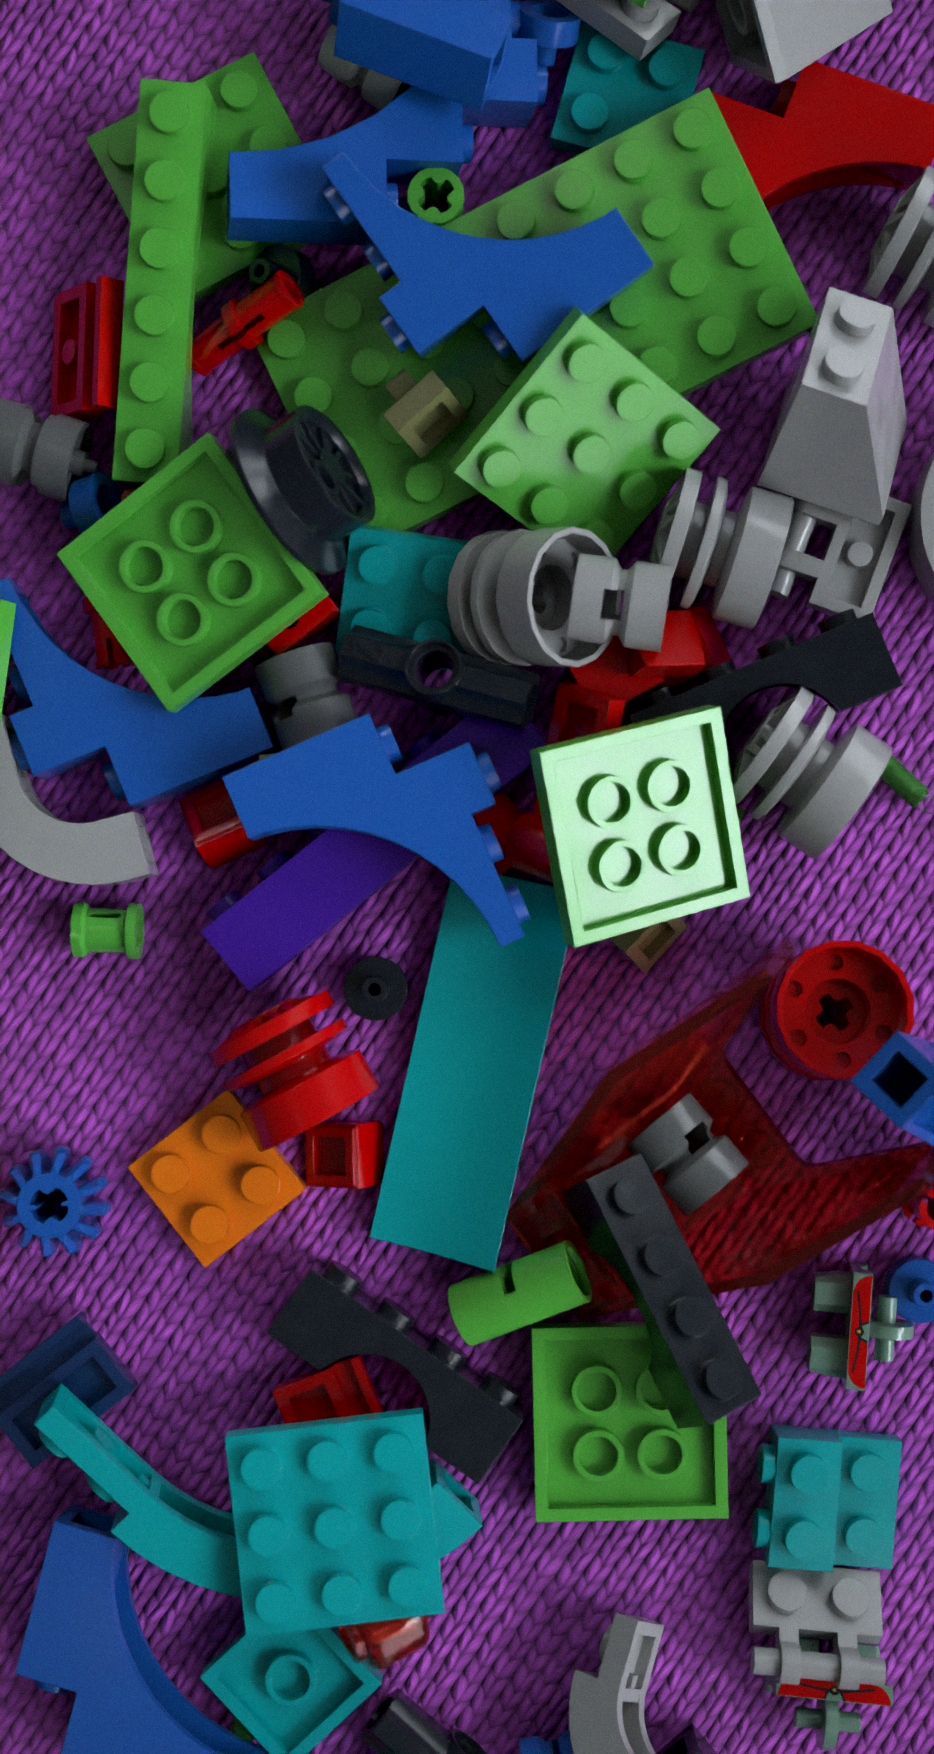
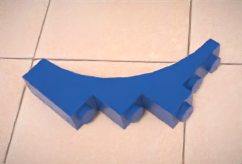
(280, 191)

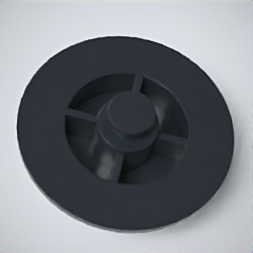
(303, 483)

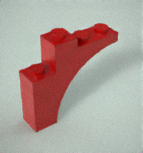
(831, 134)

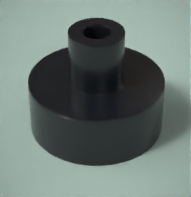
(283, 258)
(385, 974)

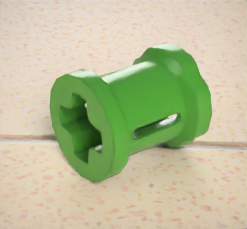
(442, 188)
(107, 930)

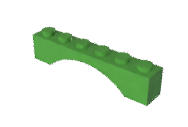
(164, 240)

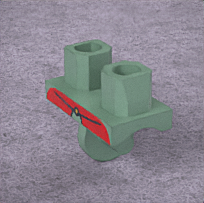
(847, 1354)
(826, 1716)

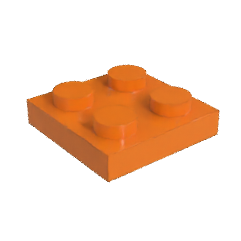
(215, 1179)

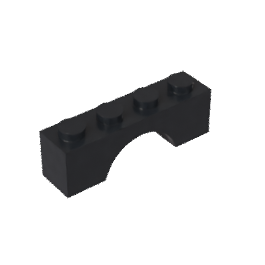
(840, 666)
(335, 1319)
(690, 1342)

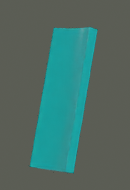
(471, 1080)

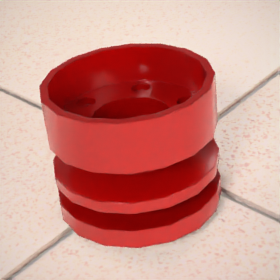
(871, 1002)
(293, 1070)

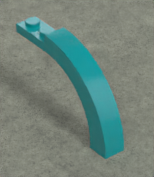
(182, 1531)

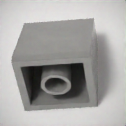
(788, 35)
(841, 412)

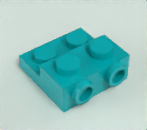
(827, 1498)

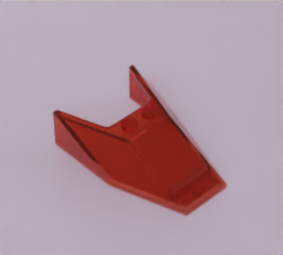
(769, 1213)

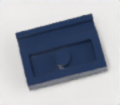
(69, 1357)

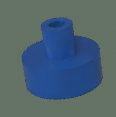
(551, 26)
(89, 500)
(907, 1281)

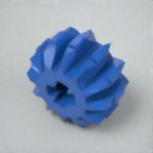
(30, 1201)

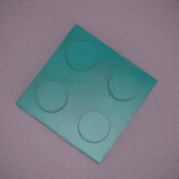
(615, 91)
(398, 584)
(290, 1686)

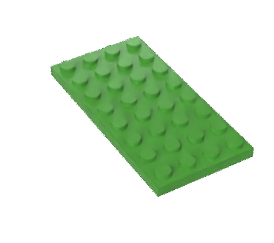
(706, 308)

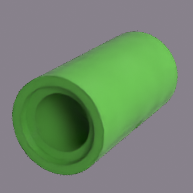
(519, 1293)

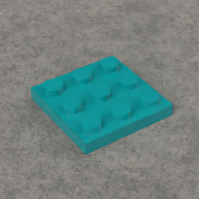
(334, 1522)

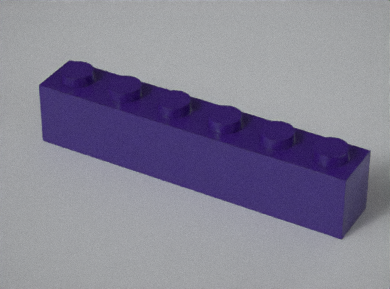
(339, 868)

